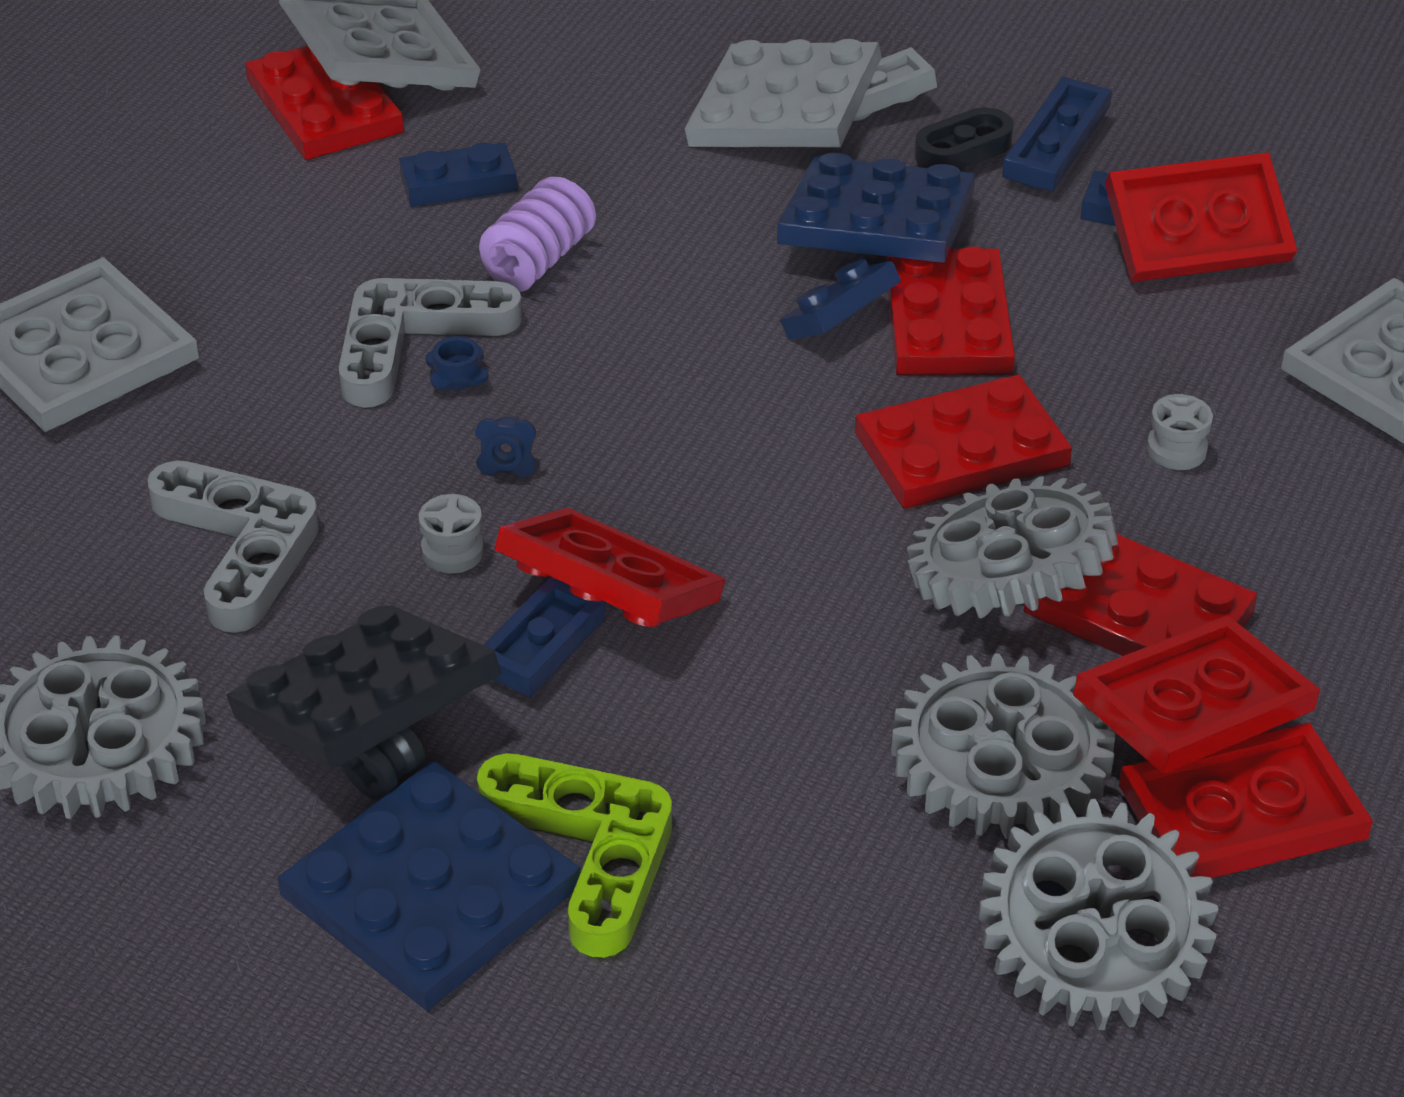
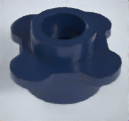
(456, 364)
(508, 430)

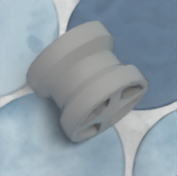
(1179, 432)
(451, 533)

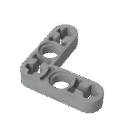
(490, 310)
(273, 521)

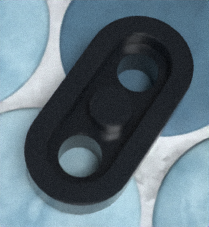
(964, 138)

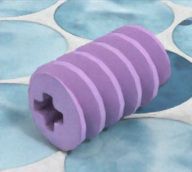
(536, 232)

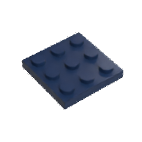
(877, 208)
(429, 884)

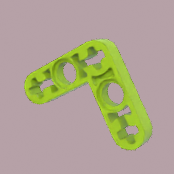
(612, 837)

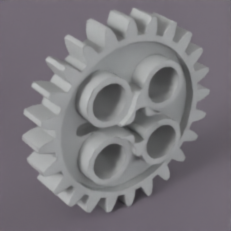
(1012, 546)
(138, 736)
(1000, 744)
(1119, 969)

